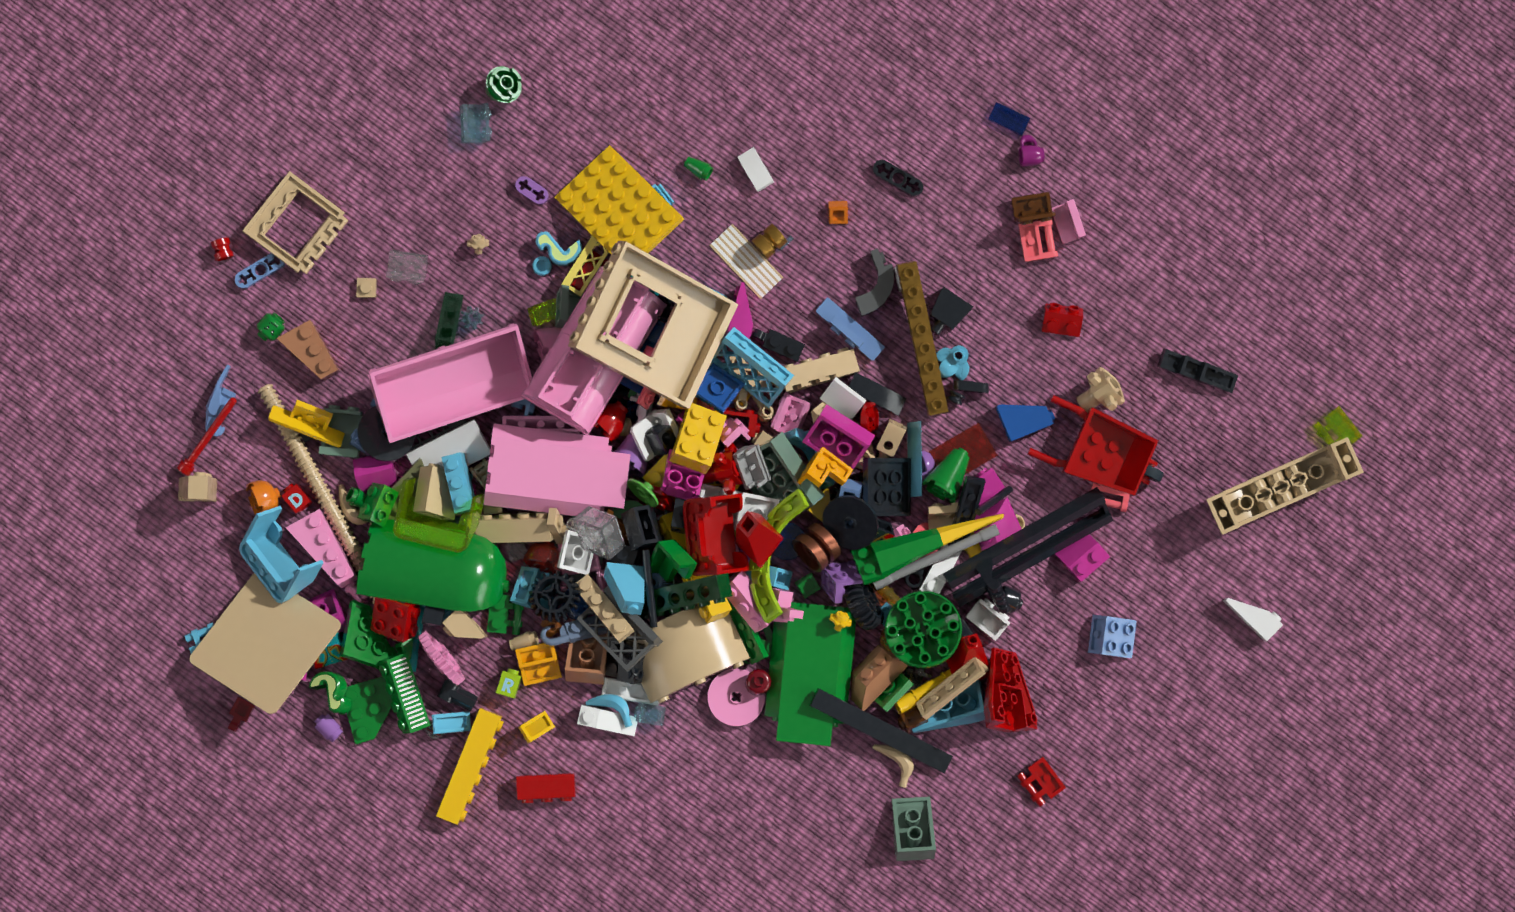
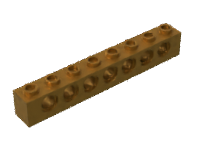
(922, 338)

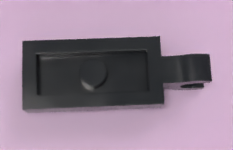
(780, 344)

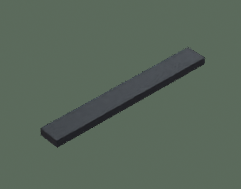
(881, 730)

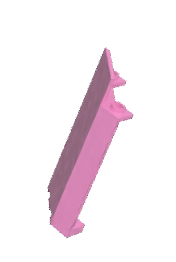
(554, 470)

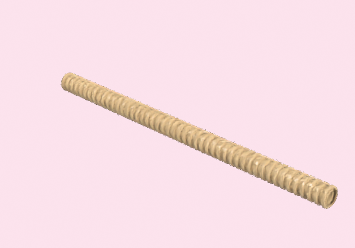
(317, 484)

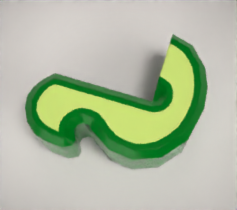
(336, 689)

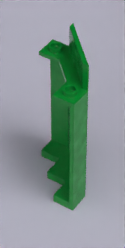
(804, 658)

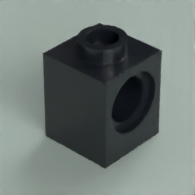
(661, 439)

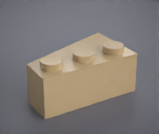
(198, 488)

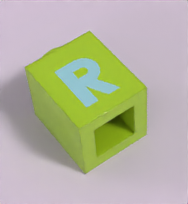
(509, 683)

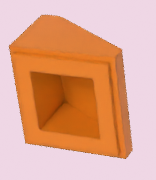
(838, 212)

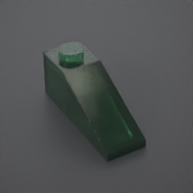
(449, 320)

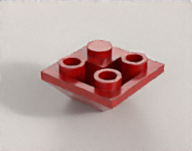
(757, 537)

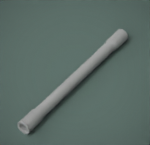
(982, 535)

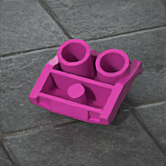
(681, 481)

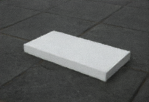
(463, 439)

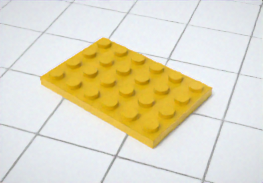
(618, 204)

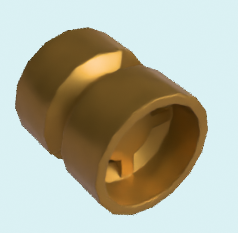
(769, 241)

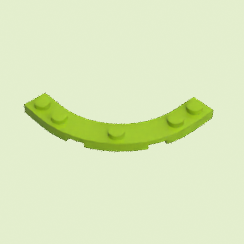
(761, 584)

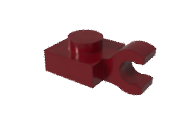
(241, 711)

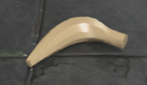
(349, 511)
(903, 760)

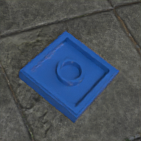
(719, 388)

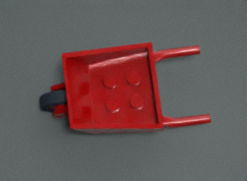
(1107, 452)

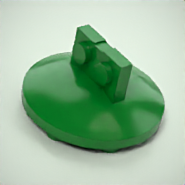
(923, 629)

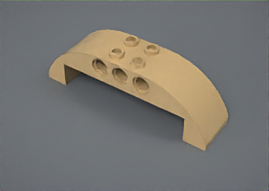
(1284, 485)

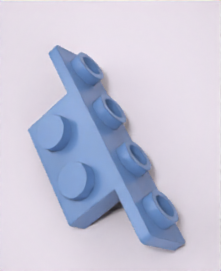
(854, 333)

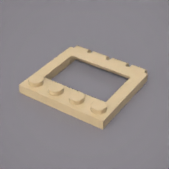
(274, 208)

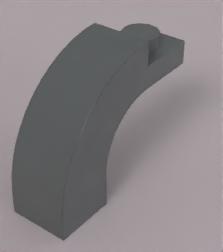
(879, 294)

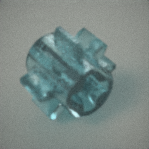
(467, 320)

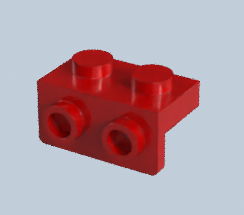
(1062, 319)

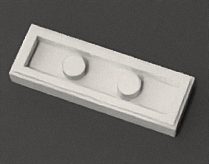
(627, 691)

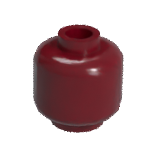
(757, 682)

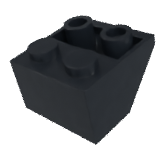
(641, 527)

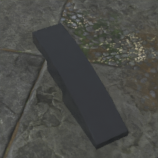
(1197, 370)

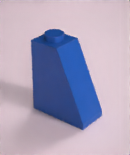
(1023, 419)

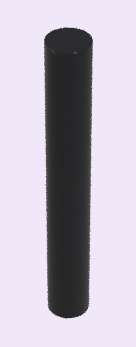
(994, 500)

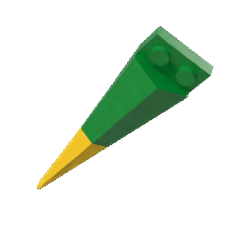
(891, 554)

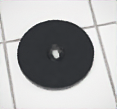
(374, 442)
(864, 525)

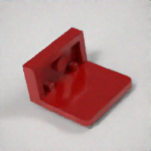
(395, 619)

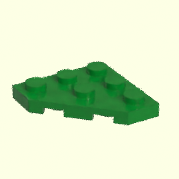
(360, 641)
(368, 708)

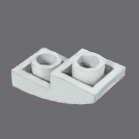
(755, 169)

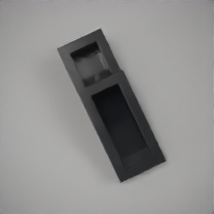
(877, 393)

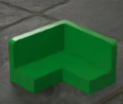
(671, 558)

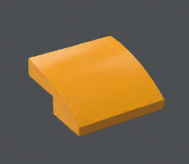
(538, 663)

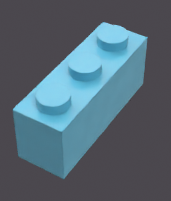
(458, 482)

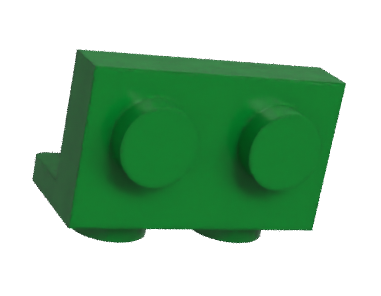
(378, 504)

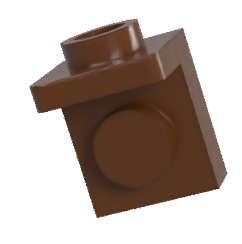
(911, 719)

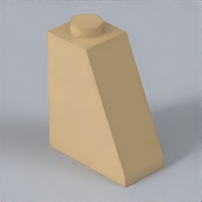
(433, 494)

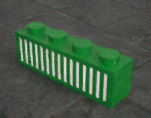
(404, 693)

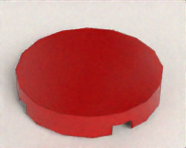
(869, 417)

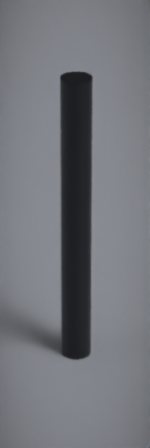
(649, 588)

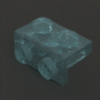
(475, 123)

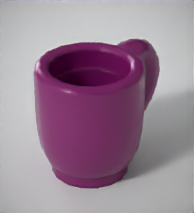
(1030, 154)

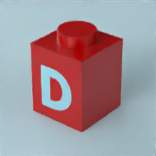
(296, 498)

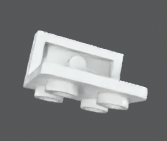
(641, 428)

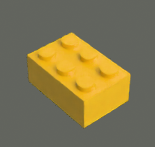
(698, 438)

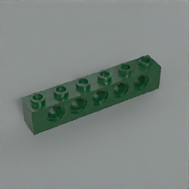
(689, 594)

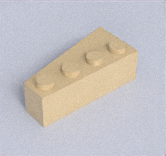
(822, 370)
(515, 527)

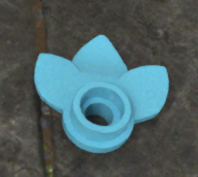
(951, 364)

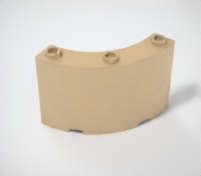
(689, 653)

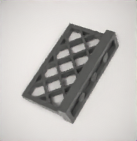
(635, 622)

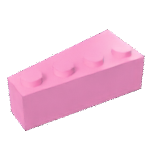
(322, 544)

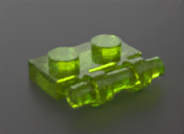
(1340, 424)

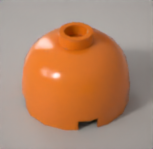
(262, 496)

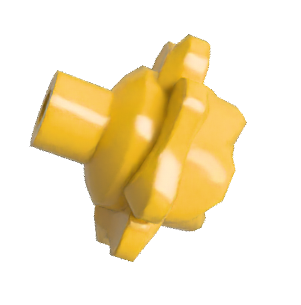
(840, 620)

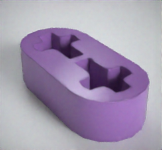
(529, 194)

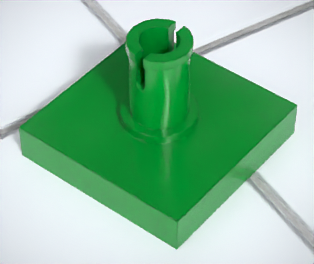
(894, 692)

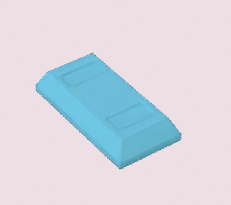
(451, 722)

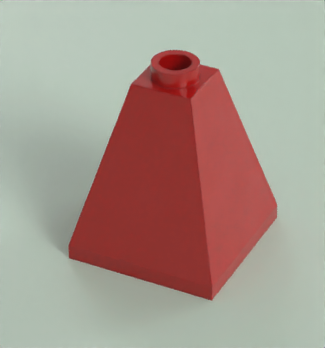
(969, 647)

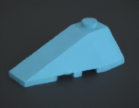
(962, 710)

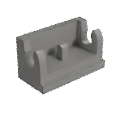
(752, 466)

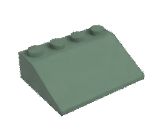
(785, 470)

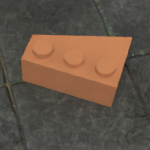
(310, 349)

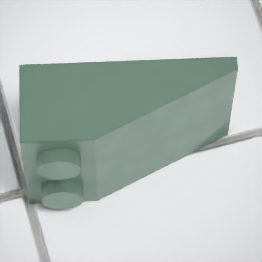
(913, 829)

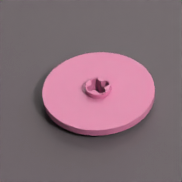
(721, 703)

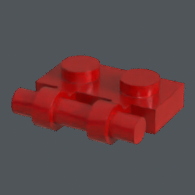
(1045, 777)

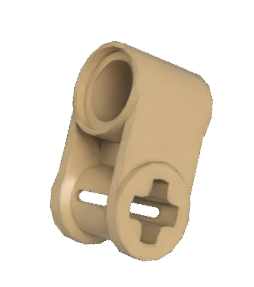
(481, 476)

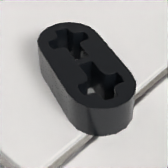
(970, 386)

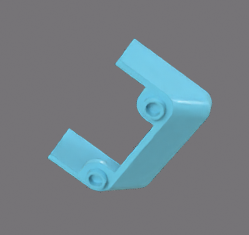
(270, 559)

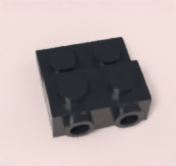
(615, 670)

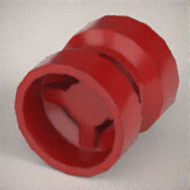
(222, 249)

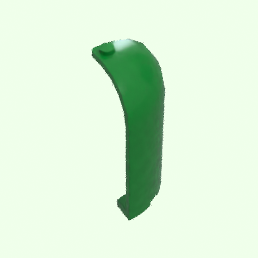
(431, 575)

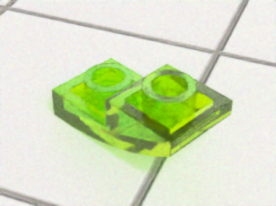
(542, 312)

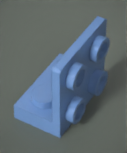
(1112, 636)

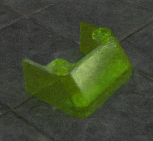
(433, 531)

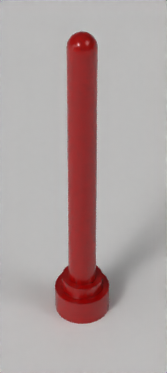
(187, 466)

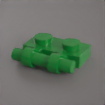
(499, 613)

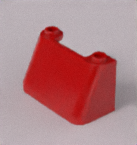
(712, 536)

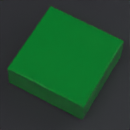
(807, 585)

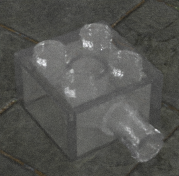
(597, 532)

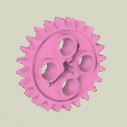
(441, 657)

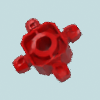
(724, 470)

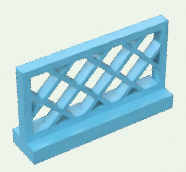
(757, 360)

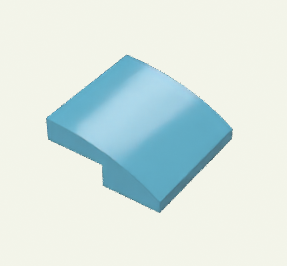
(527, 577)

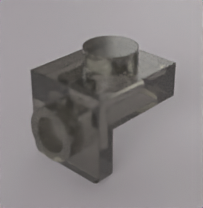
(915, 676)

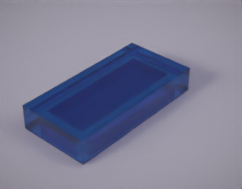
(1009, 119)

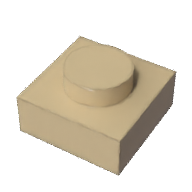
(366, 287)

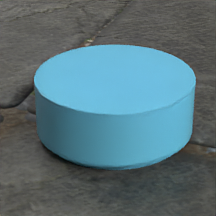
(542, 266)

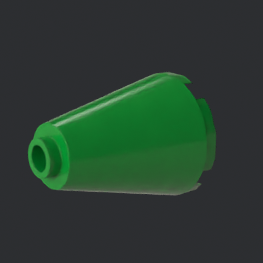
(948, 475)

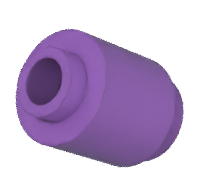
(328, 727)

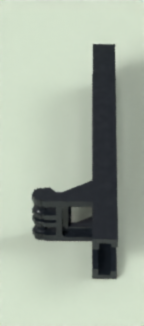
(992, 580)

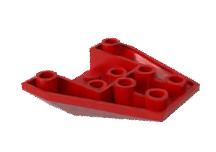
(1007, 696)

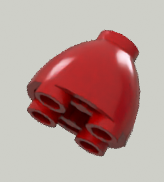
(612, 420)

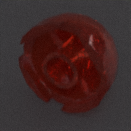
(542, 556)

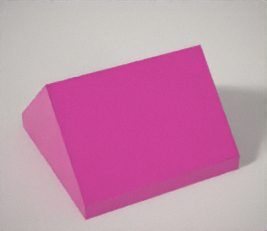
(372, 470)

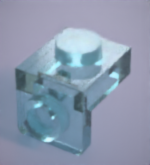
(649, 714)

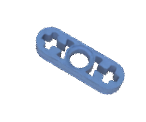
(250, 282)

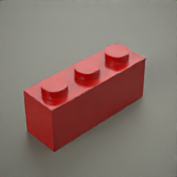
(546, 787)

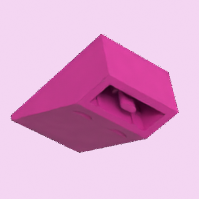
(742, 317)

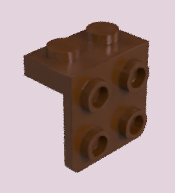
(1032, 207)

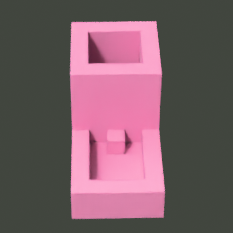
(784, 599)

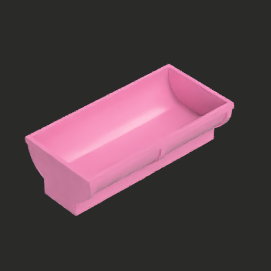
(451, 383)
(578, 386)

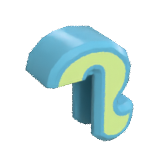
(555, 252)

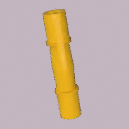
(910, 699)

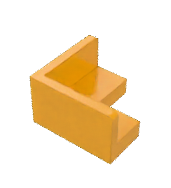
(824, 464)

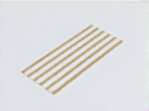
(746, 261)

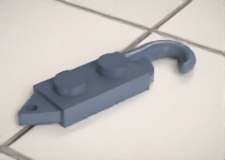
(572, 632)

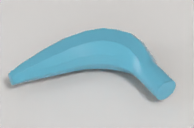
(615, 702)

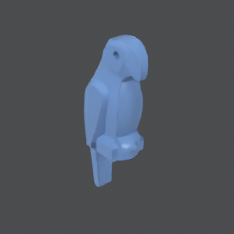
(217, 401)

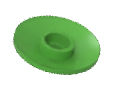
(643, 491)

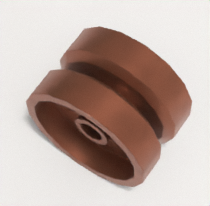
(816, 547)

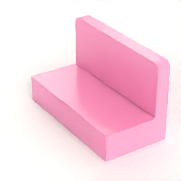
(1068, 222)

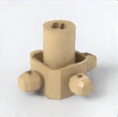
(1103, 390)

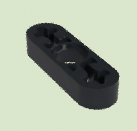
(896, 170)

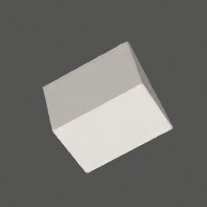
(843, 399)
(572, 555)

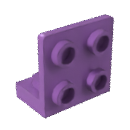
(837, 576)

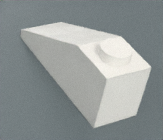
(934, 579)
(1259, 620)
(605, 720)

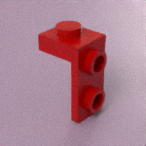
(753, 427)

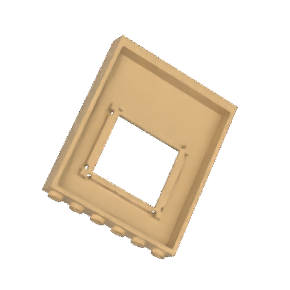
(687, 338)

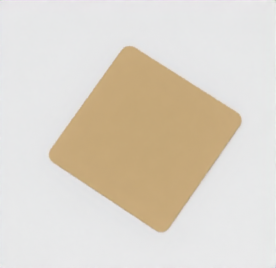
(264, 645)

